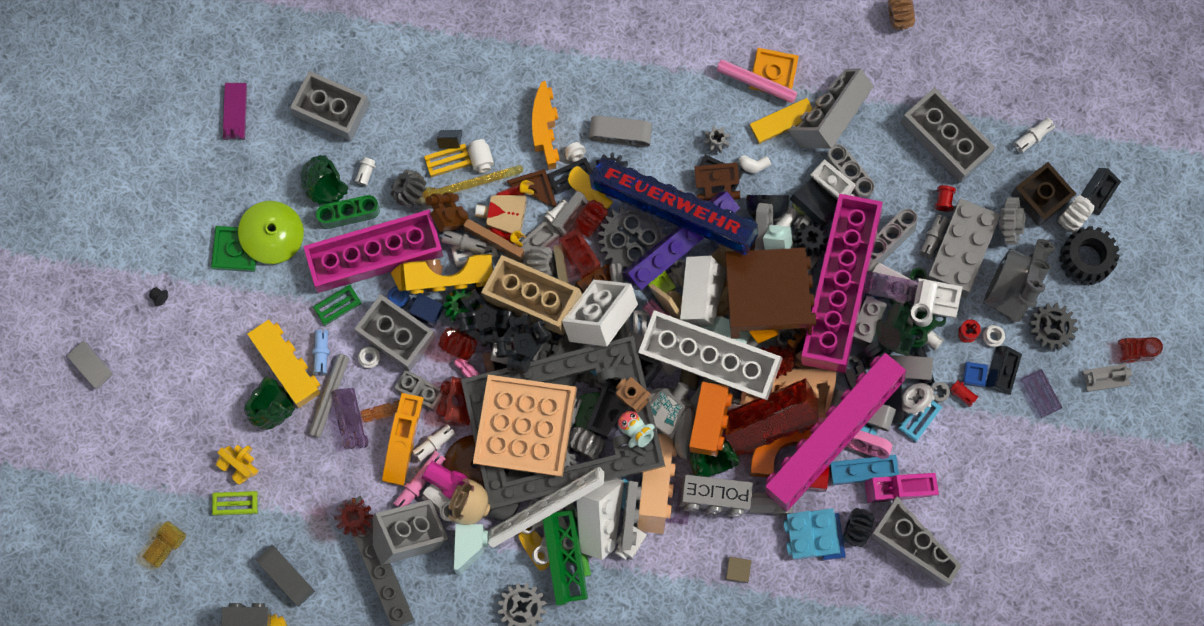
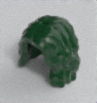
(322, 180)
(268, 405)
(709, 465)

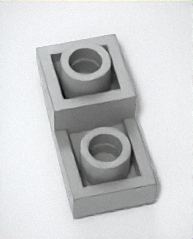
(90, 364)
(915, 366)
(418, 386)

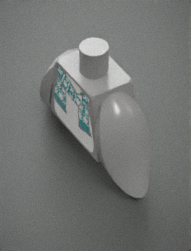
(674, 415)

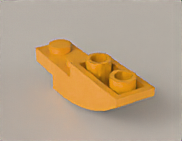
(542, 119)
(402, 439)

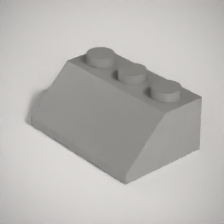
(407, 532)

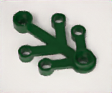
(922, 332)

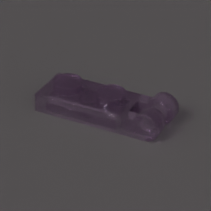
(890, 286)
(349, 418)

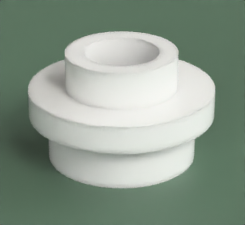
(575, 152)
(998, 331)
(365, 351)

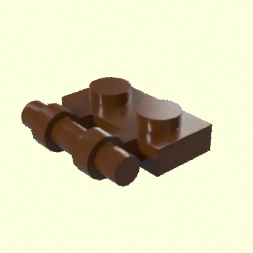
(717, 175)
(446, 213)

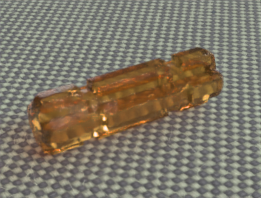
(380, 411)

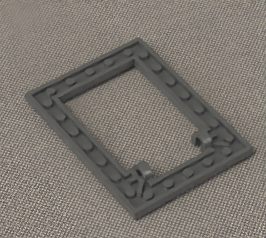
(614, 362)

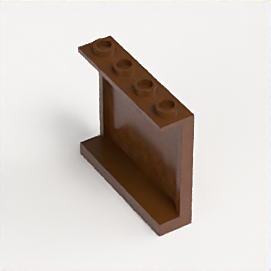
(769, 290)

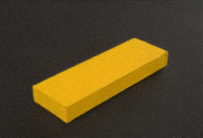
(780, 121)

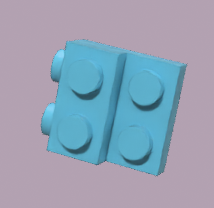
(812, 534)

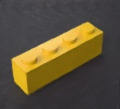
(284, 363)

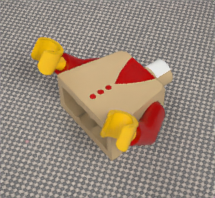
(507, 212)

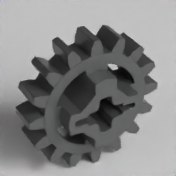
(1048, 319)

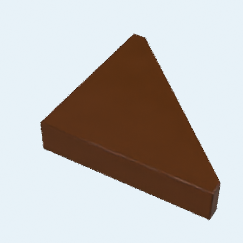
(541, 186)

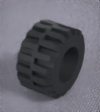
(1099, 242)

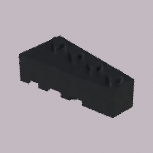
(609, 407)

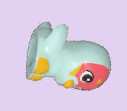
(633, 426)

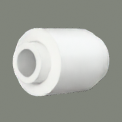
(480, 156)

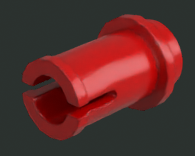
(963, 393)

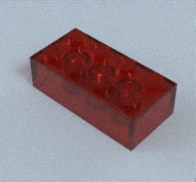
(771, 419)

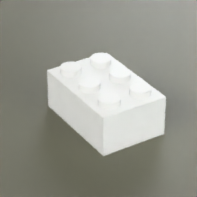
(600, 312)

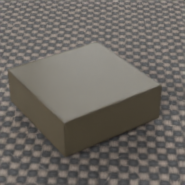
(738, 569)

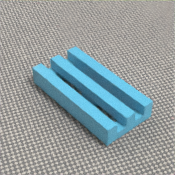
(908, 433)

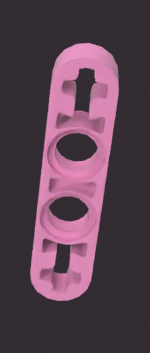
(870, 443)

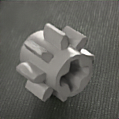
(714, 145)
(678, 272)

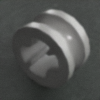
(943, 387)

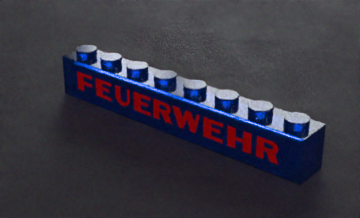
(674, 205)

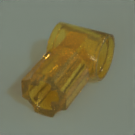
(168, 539)

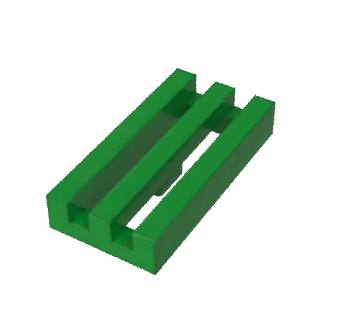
(341, 312)

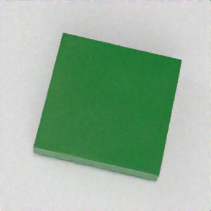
(228, 252)

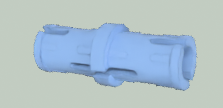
(320, 352)

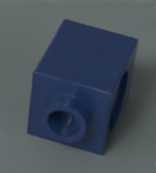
(425, 309)

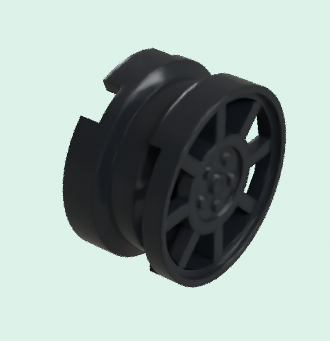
(872, 351)

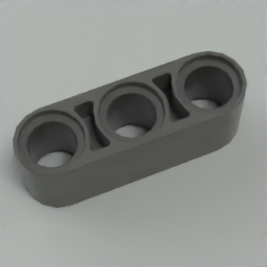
(285, 575)

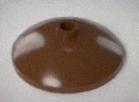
(461, 456)

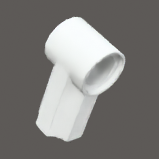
(924, 301)
(439, 501)

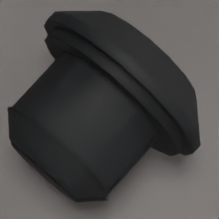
(158, 296)

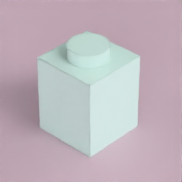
(778, 237)

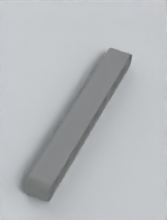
(887, 245)

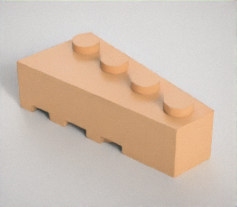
(656, 490)

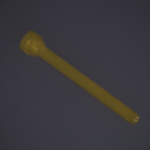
(474, 181)

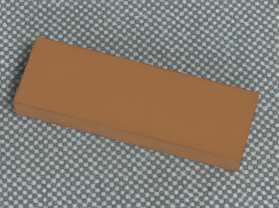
(494, 240)

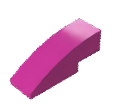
(901, 486)

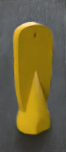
(580, 181)
(530, 543)

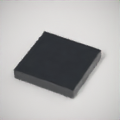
(815, 202)

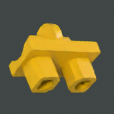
(239, 459)

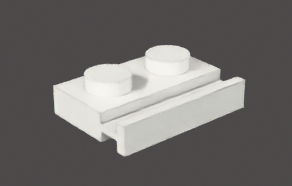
(946, 299)

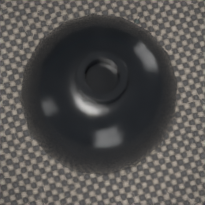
(779, 202)

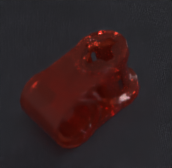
(1135, 349)

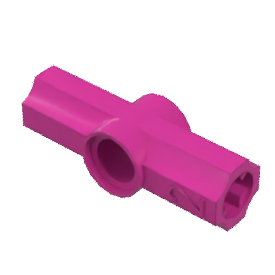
(443, 478)

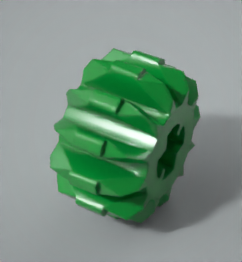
(452, 305)

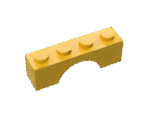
(419, 276)

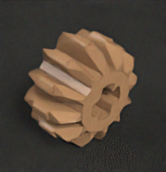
(901, 14)

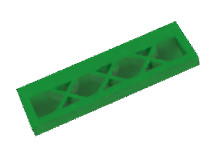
(557, 560)

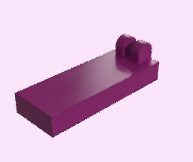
(235, 111)

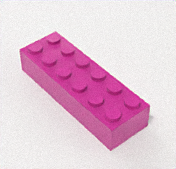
(372, 251)

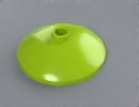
(269, 246)

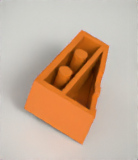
(710, 419)

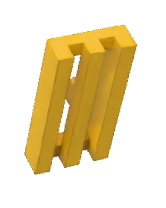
(446, 152)

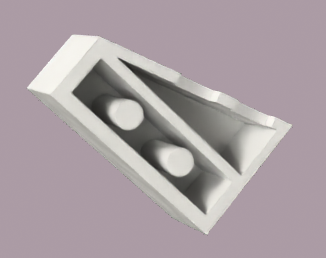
(702, 290)
(599, 519)

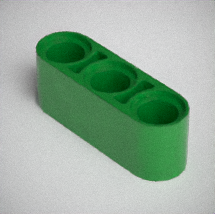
(338, 208)

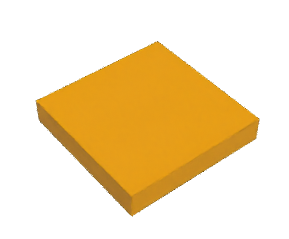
(775, 66)

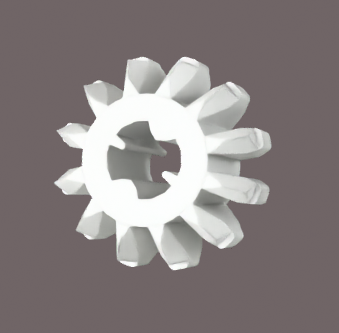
(1076, 213)

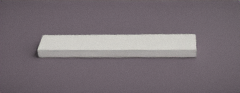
(546, 507)

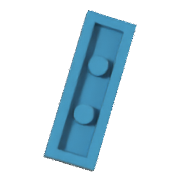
(862, 469)

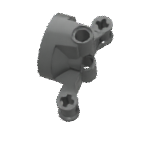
(1019, 281)

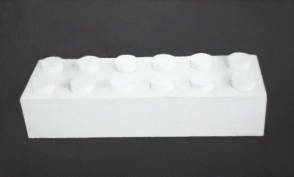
(710, 355)

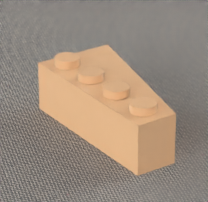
(820, 380)

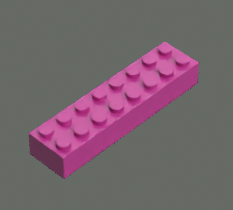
(842, 282)
(835, 432)

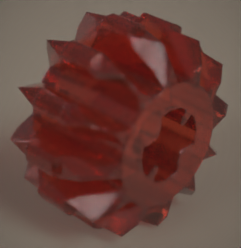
(590, 218)
(457, 344)
(356, 524)

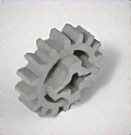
(1012, 221)
(531, 601)

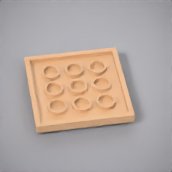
(525, 425)

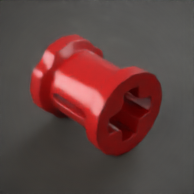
(945, 198)
(966, 326)

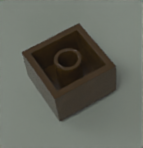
(1043, 194)

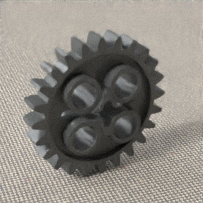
(645, 224)

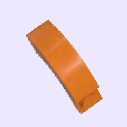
(763, 458)

